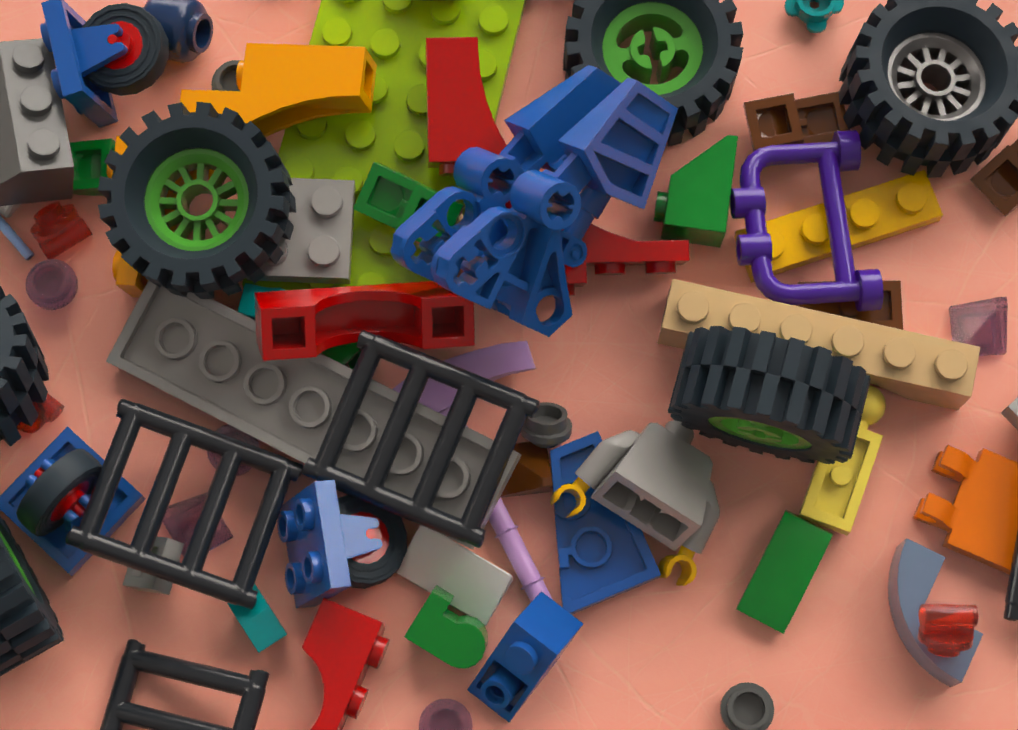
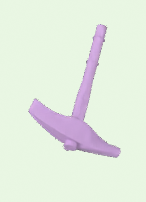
(493, 364)

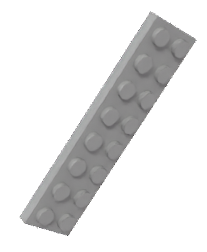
(214, 363)

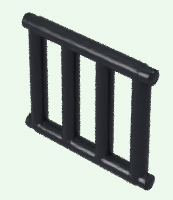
(469, 388)
(139, 554)
(136, 660)

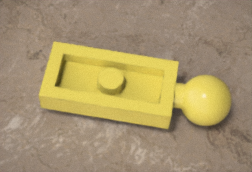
(839, 487)

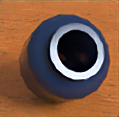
(185, 25)

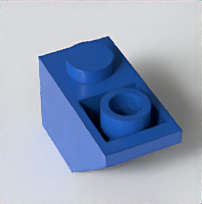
(524, 656)

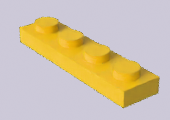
(871, 217)

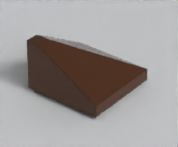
(531, 473)

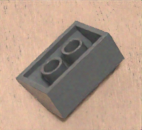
(33, 127)

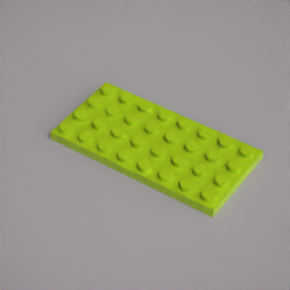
(397, 126)

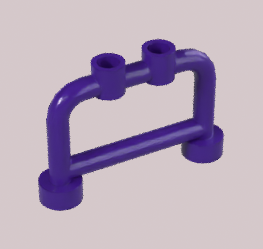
(755, 247)

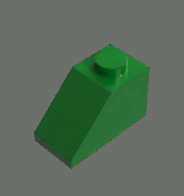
(699, 197)

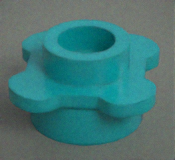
(815, 18)

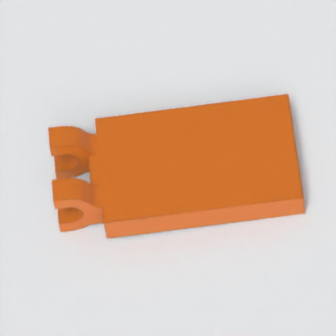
(985, 509)

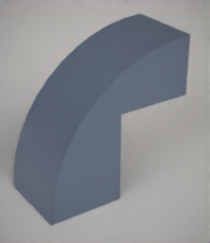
(909, 584)

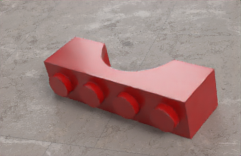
(313, 320)
(343, 648)

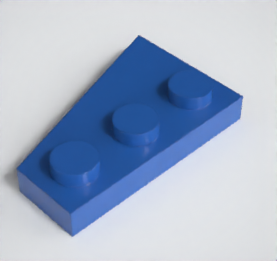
(596, 548)

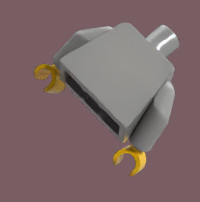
(655, 485)

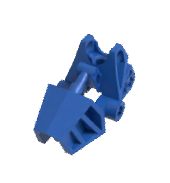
(588, 139)

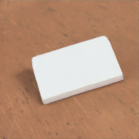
(472, 580)

